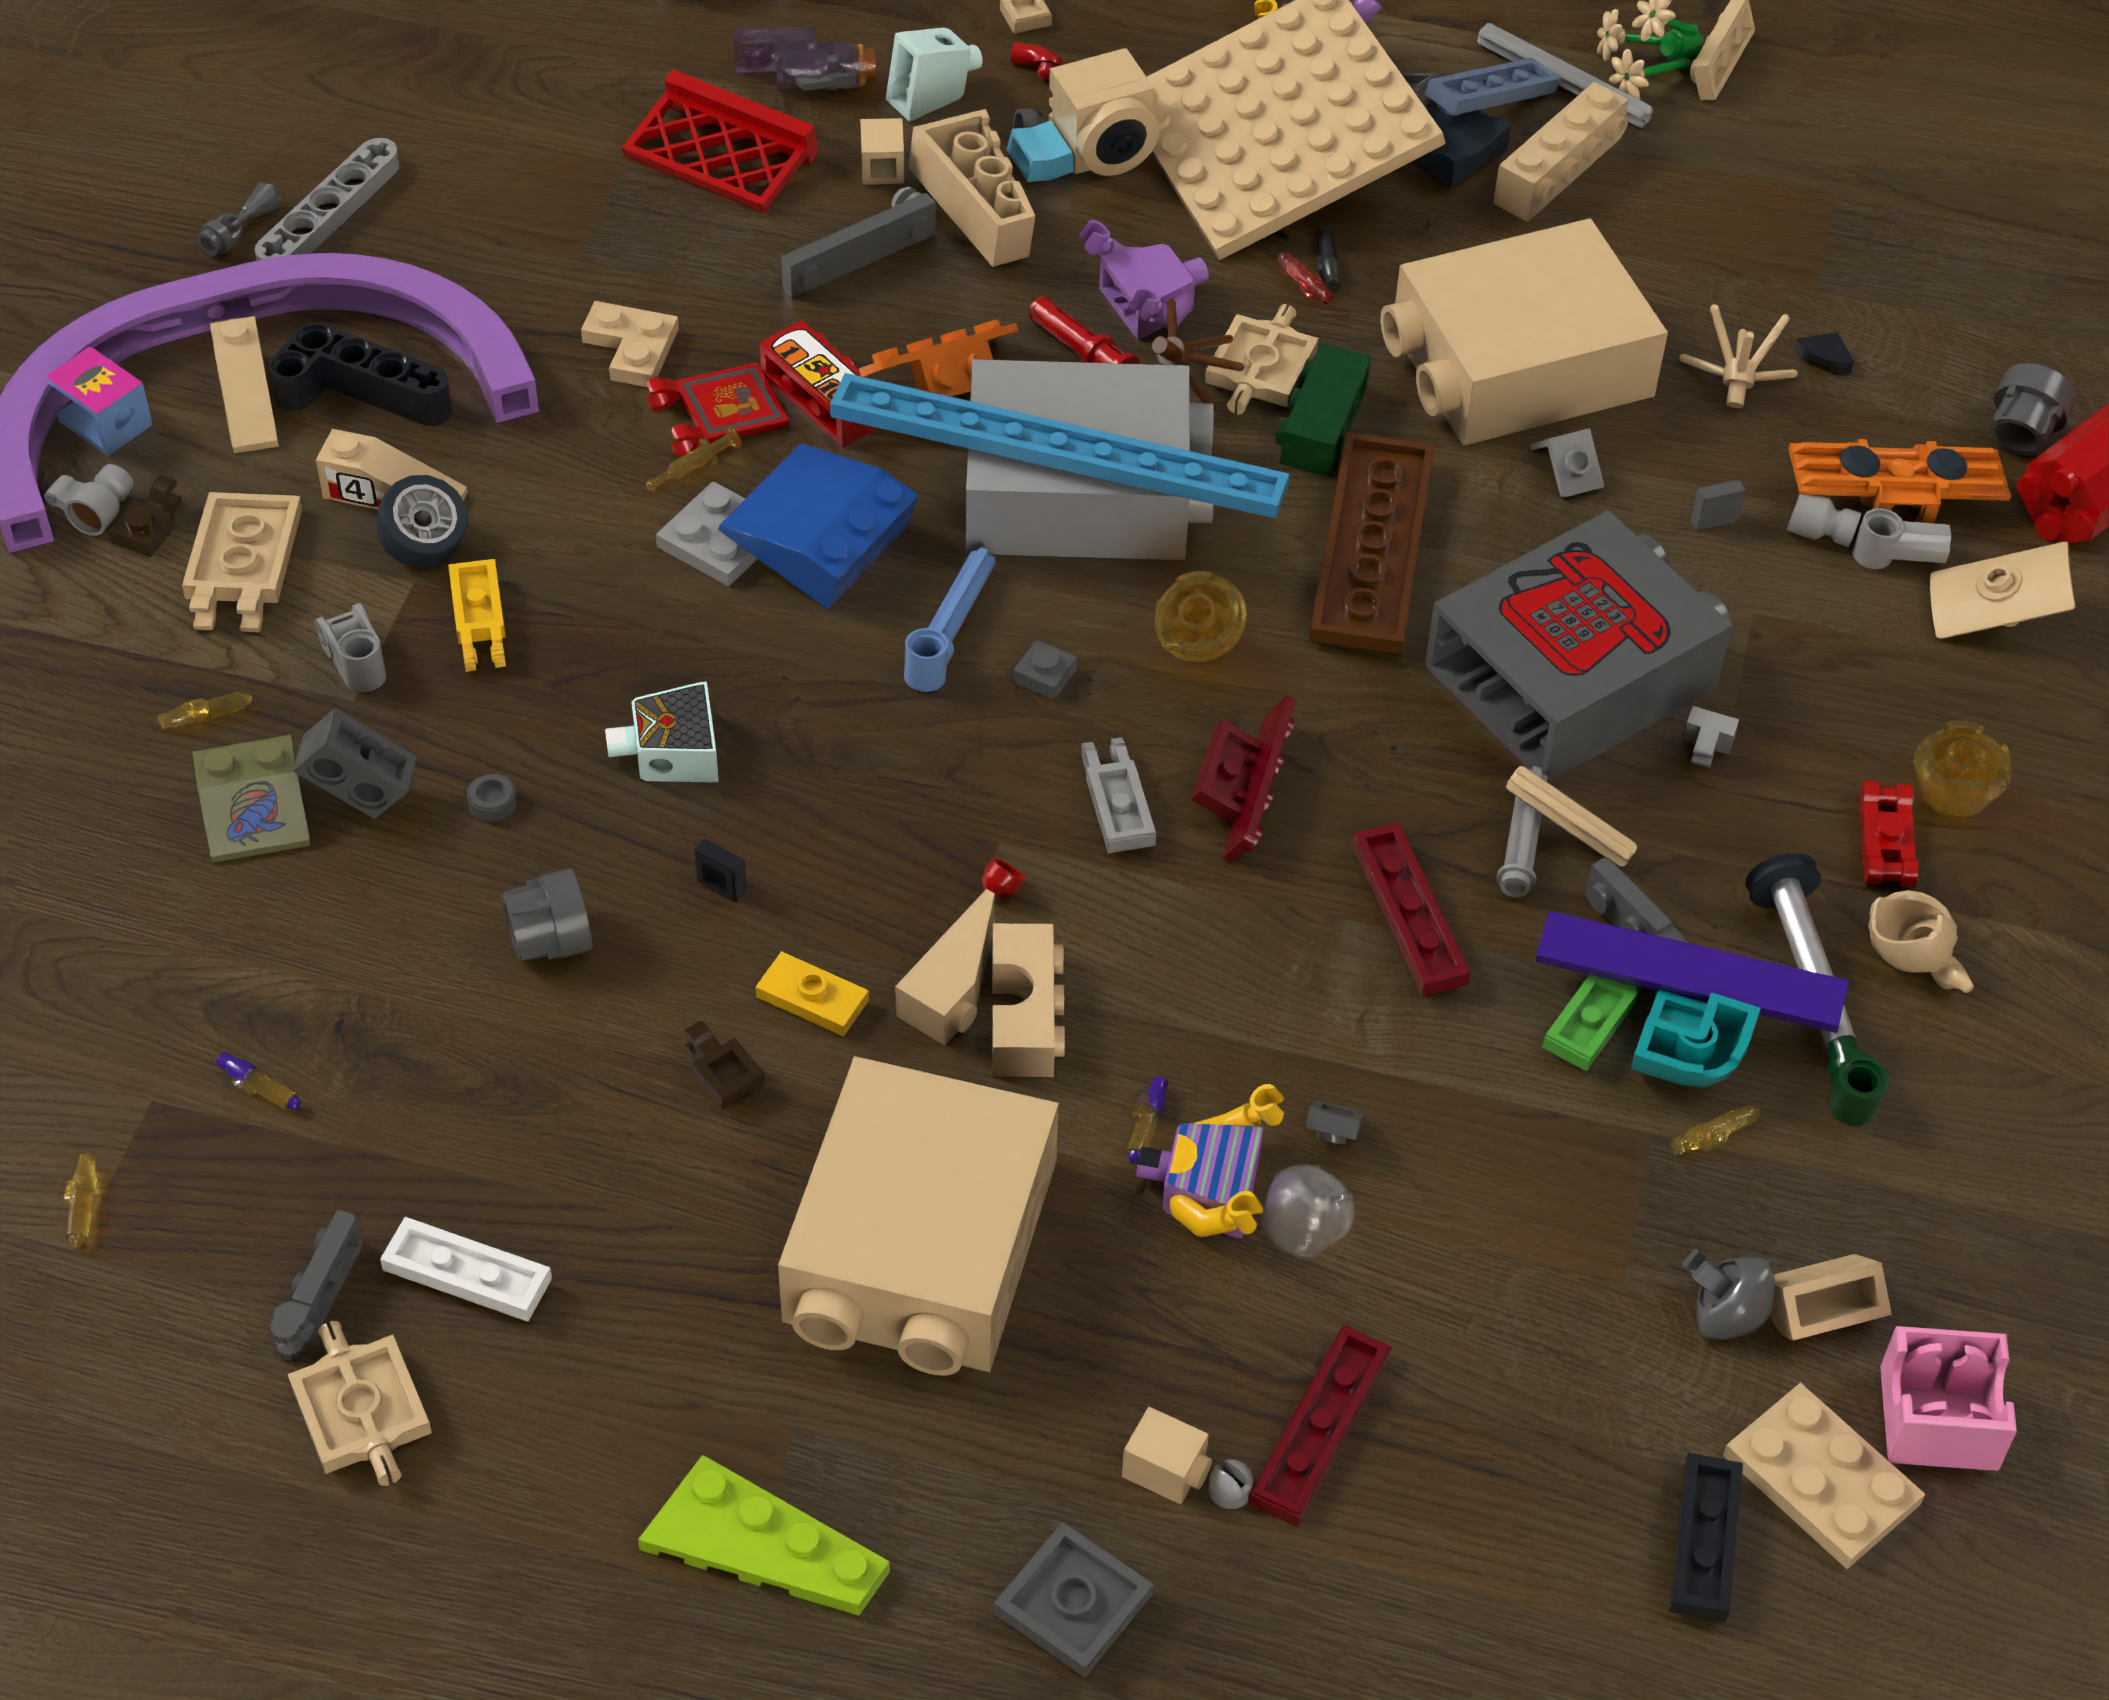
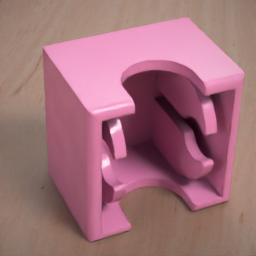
(1946, 1398)

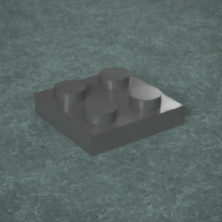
(1073, 1599)

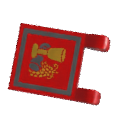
(717, 401)

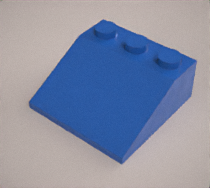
(821, 520)

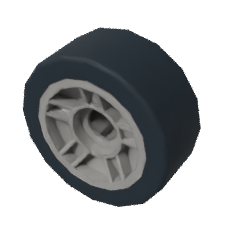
(432, 503)

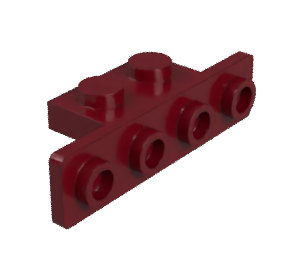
(1239, 775)

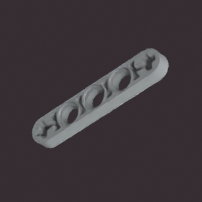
(372, 162)

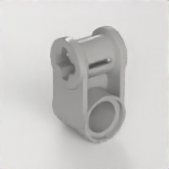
(353, 649)

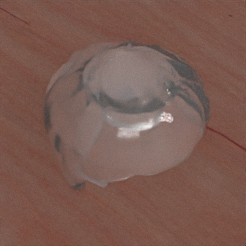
(1307, 1210)

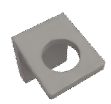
(1573, 462)

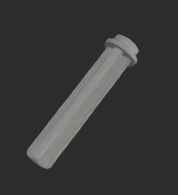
(1517, 874)

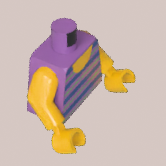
(1215, 1167)

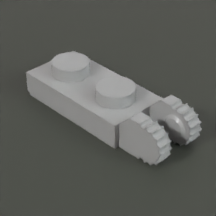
(1118, 798)

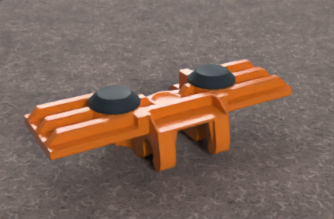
(1899, 475)

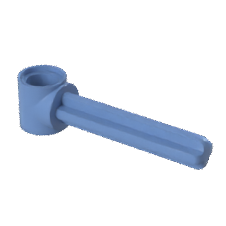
(932, 647)

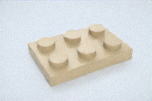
(1824, 1475)

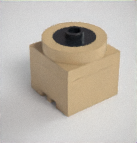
(1104, 112)

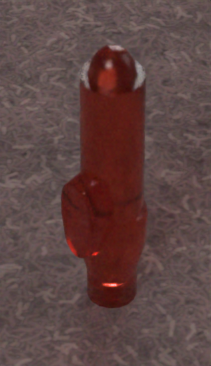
(1308, 282)

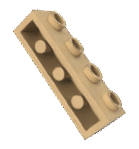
(1560, 151)

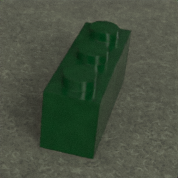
(1323, 409)

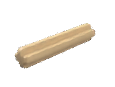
(1571, 816)

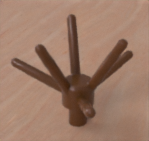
(1177, 352)

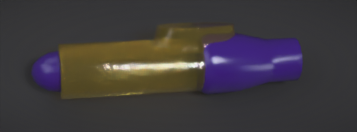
(255, 1082)
(1147, 1113)

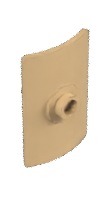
(2002, 591)

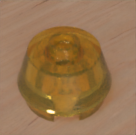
(1200, 617)
(1961, 769)

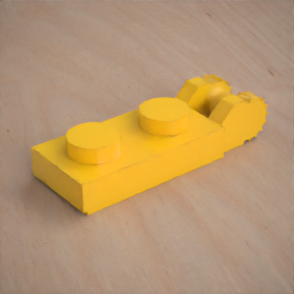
(477, 609)

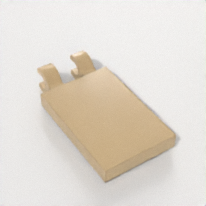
(240, 555)

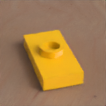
(812, 993)

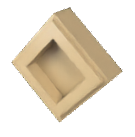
(1025, 14)

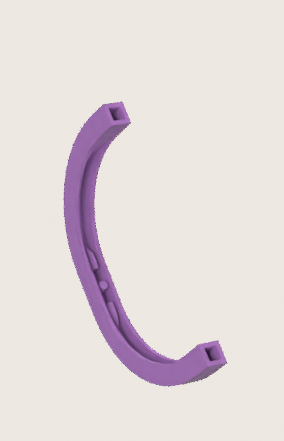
(238, 292)

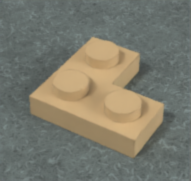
(637, 334)

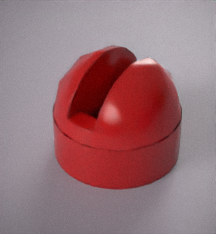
(1002, 879)

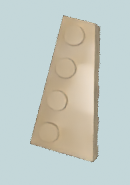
(974, 184)

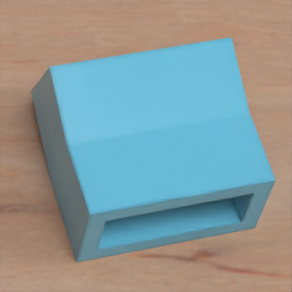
(1040, 152)

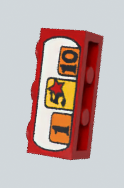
(808, 374)

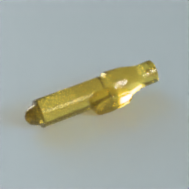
(202, 709)
(1715, 1132)
(79, 1200)

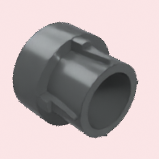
(2030, 408)
(548, 917)

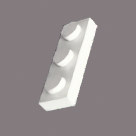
(466, 1269)

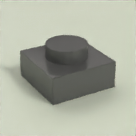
(1045, 669)
(1334, 1122)

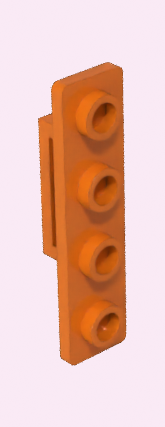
(945, 366)

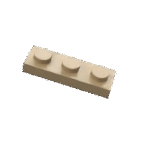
(1722, 49)

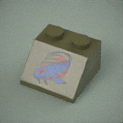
(251, 798)

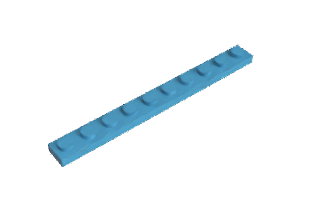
(1060, 445)

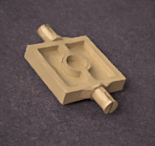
(1271, 358)
(359, 1403)

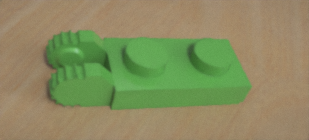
(1590, 1020)

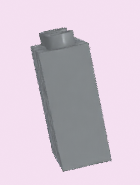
(1061, 513)

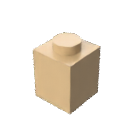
(882, 151)
(1166, 1456)

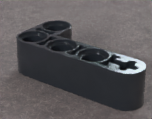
(358, 368)

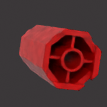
(2070, 484)

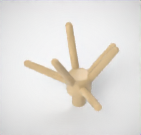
(1741, 371)

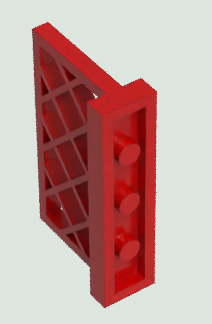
(738, 119)

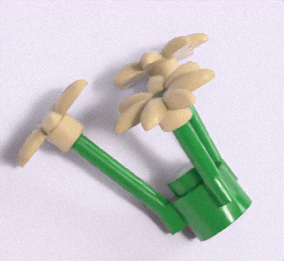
(1678, 45)

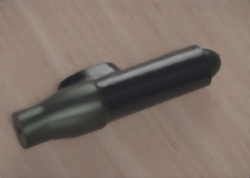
(1327, 260)

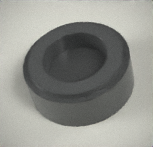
(491, 797)

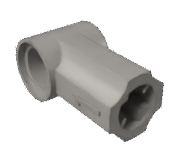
(1887, 537)

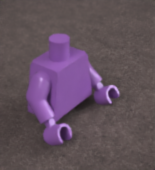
(1143, 280)

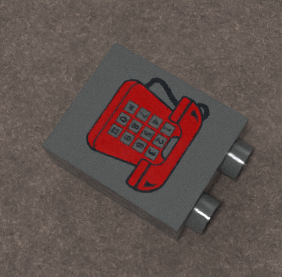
(1578, 644)

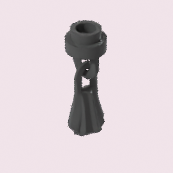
(217, 239)

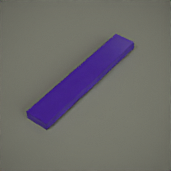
(1691, 970)

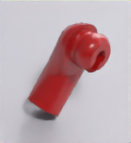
(1035, 56)

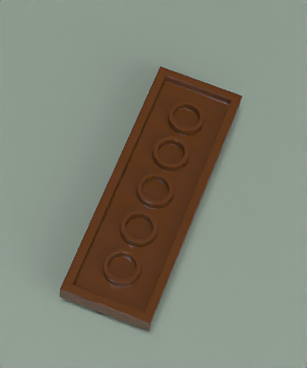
(1372, 543)

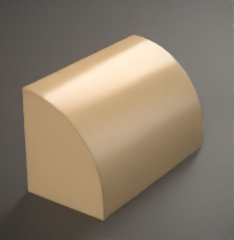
(1829, 1296)

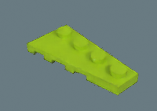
(751, 1533)

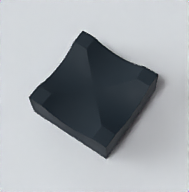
(1470, 144)

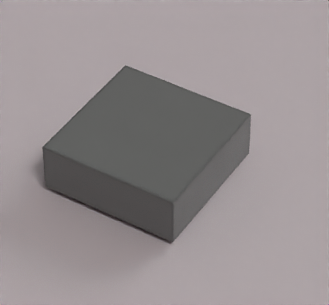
(1717, 504)

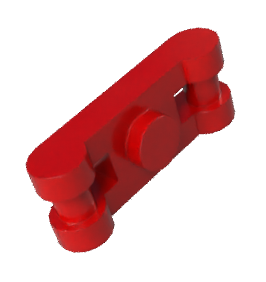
(1888, 836)

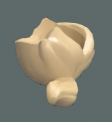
(1917, 937)

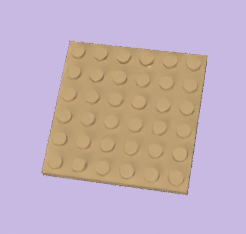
(1284, 121)

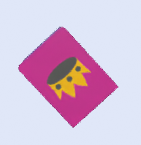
(107, 400)

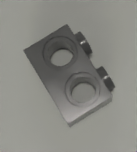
(355, 763)

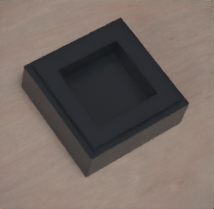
(720, 870)

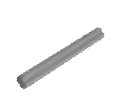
(1571, 77)

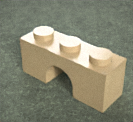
(1026, 1032)

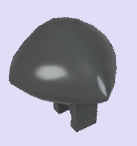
(1732, 1294)

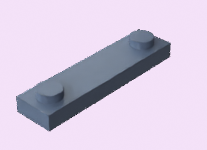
(1491, 86)

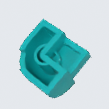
(1694, 1040)

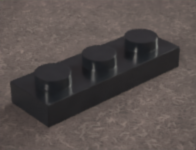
(1706, 1537)

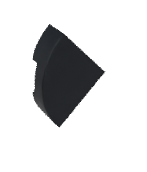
(1827, 351)

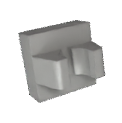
(1709, 734)

